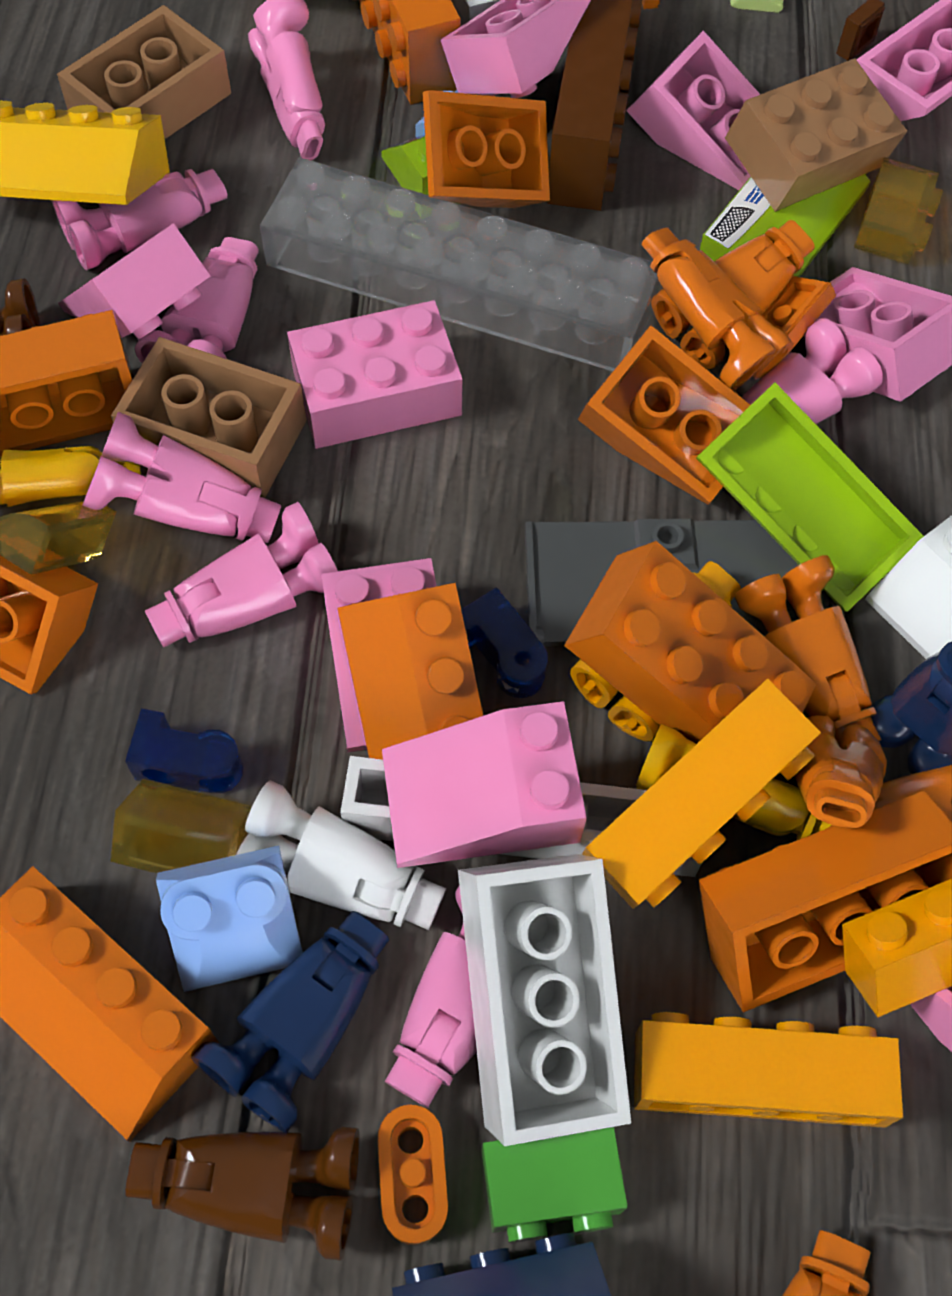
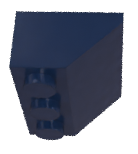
(555, 1270)

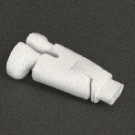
(339, 862)

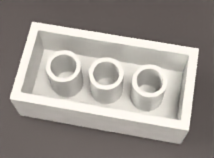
(544, 998)

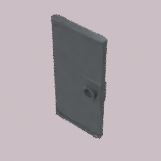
(572, 558)

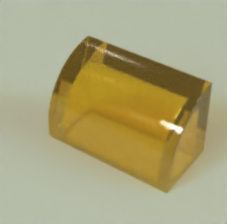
(54, 536)
(175, 828)

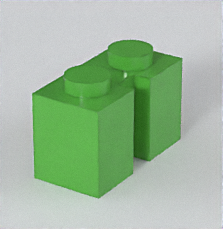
(554, 1182)

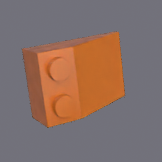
(486, 149)
(664, 412)

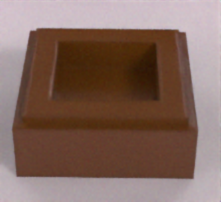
(860, 29)

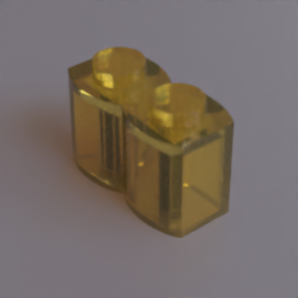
(898, 211)

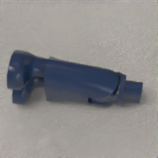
(922, 709)
(300, 1016)

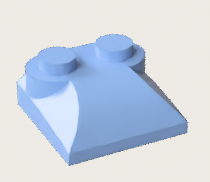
(229, 918)

